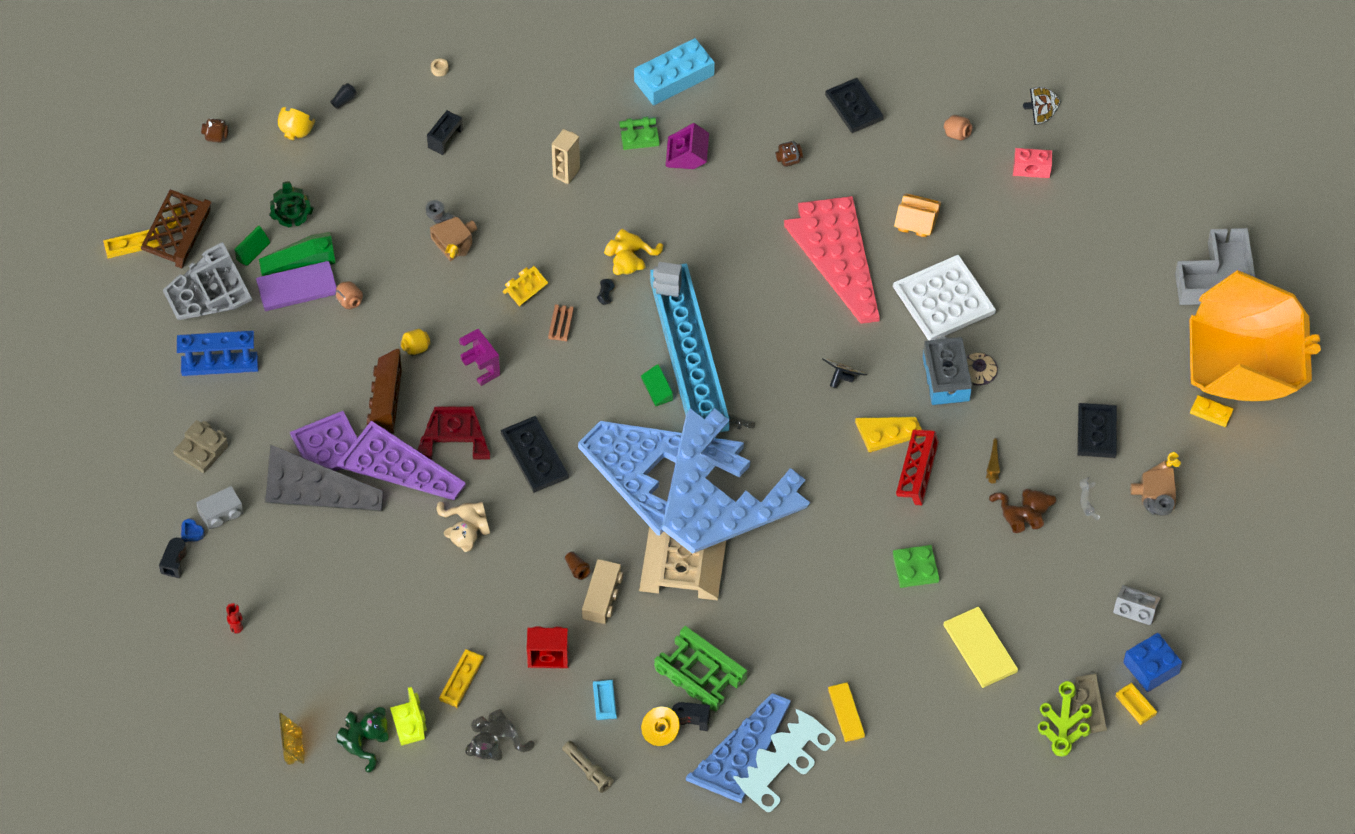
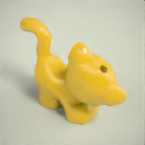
(624, 246)

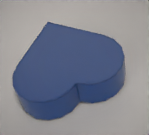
(191, 531)

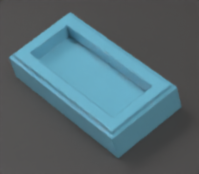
(604, 700)

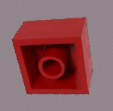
(547, 647)

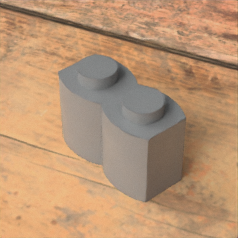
(667, 279)

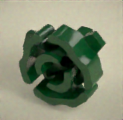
(290, 204)

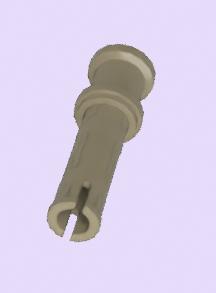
(593, 772)

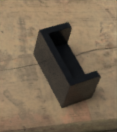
(443, 131)

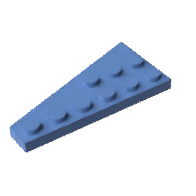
(740, 750)

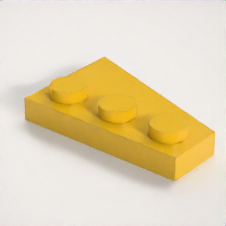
(886, 432)

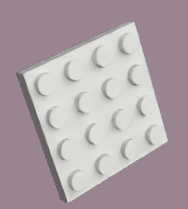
(944, 298)

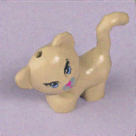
(465, 532)

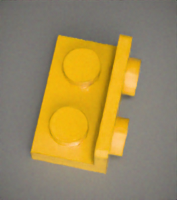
(526, 285)

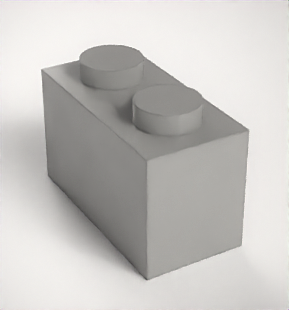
(219, 508)

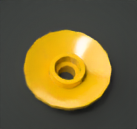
(654, 720)

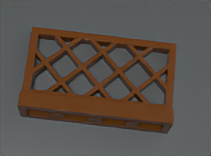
(192, 229)

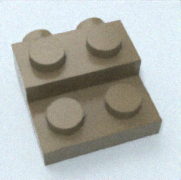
(201, 446)

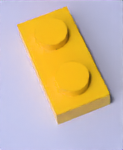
(1211, 411)

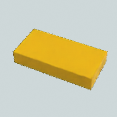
(1136, 703)

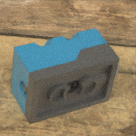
(947, 370)

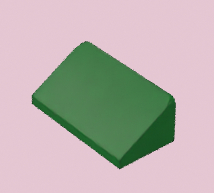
(251, 246)
(657, 386)

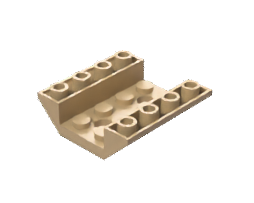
(665, 554)

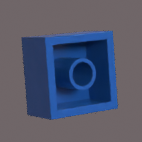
(1152, 662)

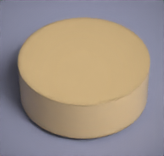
(439, 67)

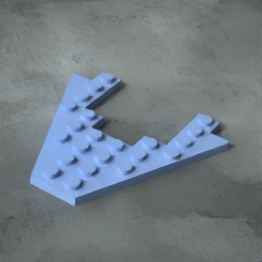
(630, 452)
(703, 514)

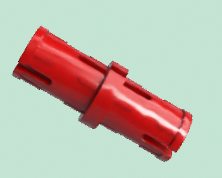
(234, 618)

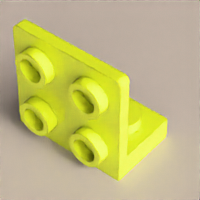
(409, 719)

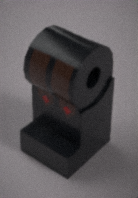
(172, 557)
(693, 714)

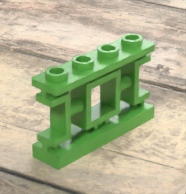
(708, 656)

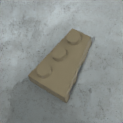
(1088, 693)

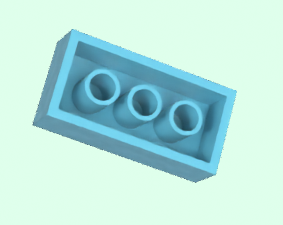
(674, 71)

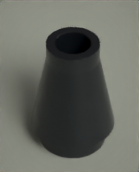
(344, 95)

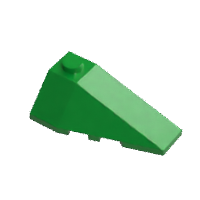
(305, 252)

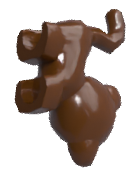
(1034, 505)

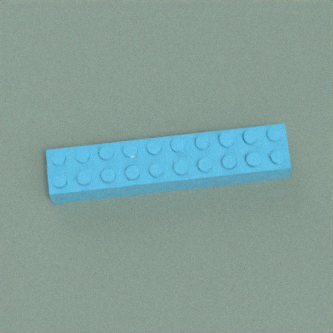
(690, 349)

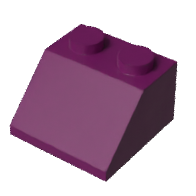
(687, 148)

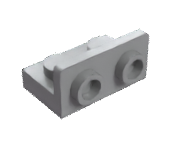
(1136, 605)

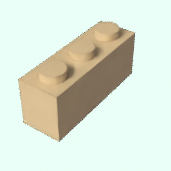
(565, 156)
(602, 591)

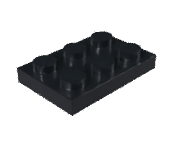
(854, 105)
(1097, 430)

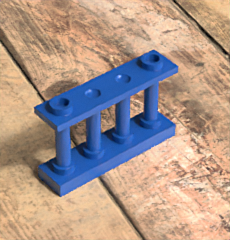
(217, 363)

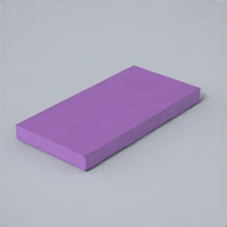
(296, 286)

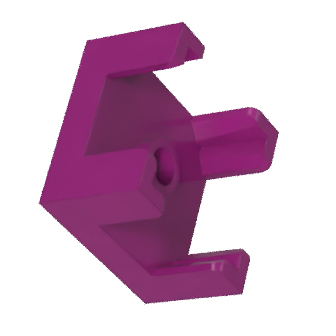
(482, 354)

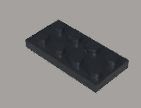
(534, 454)

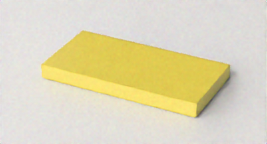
(980, 647)

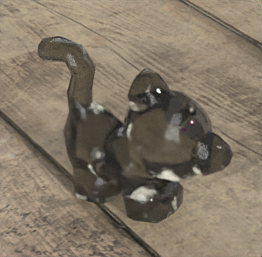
(486, 743)

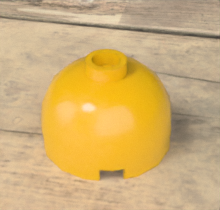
(294, 123)

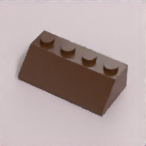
(386, 391)

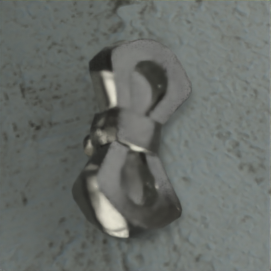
(733, 419)

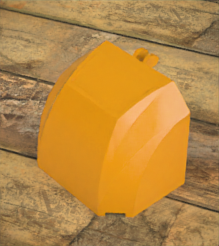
(1250, 341)

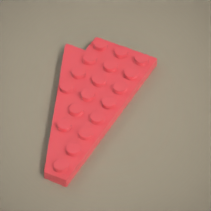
(833, 242)

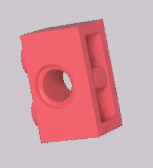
(1032, 163)

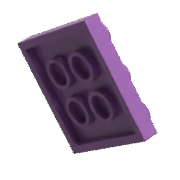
(325, 440)

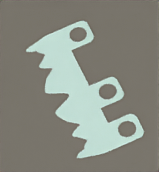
(788, 749)

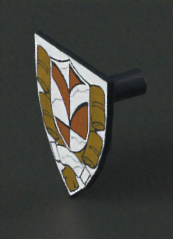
(1043, 103)
(839, 374)

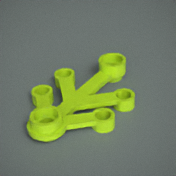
(1064, 723)

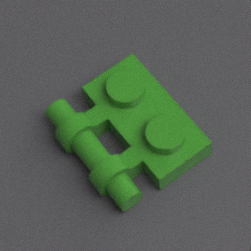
(639, 137)

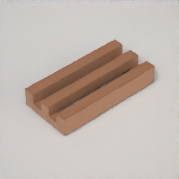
(563, 310)

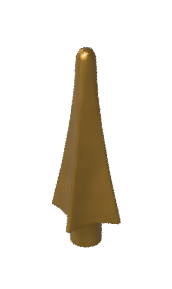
(993, 467)

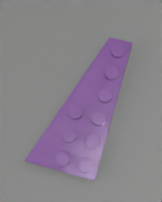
(392, 460)

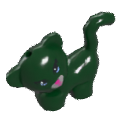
(371, 726)

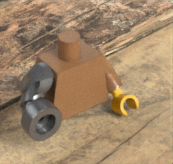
(449, 232)
(1158, 487)

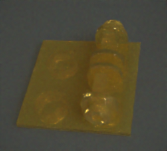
(291, 740)

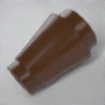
(578, 567)

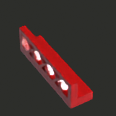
(924, 468)

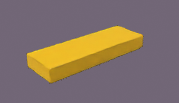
(127, 243)
(461, 678)
(846, 712)

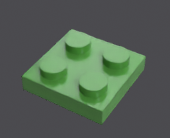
(915, 566)

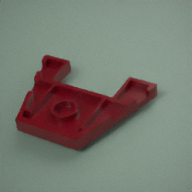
(454, 425)

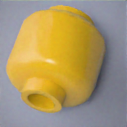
(415, 342)

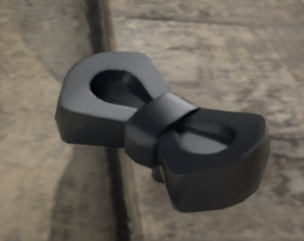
(606, 286)

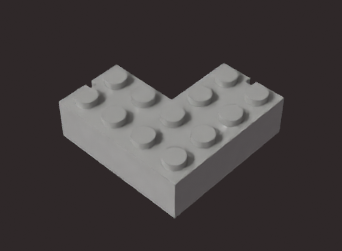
(1198, 277)

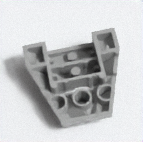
(208, 286)

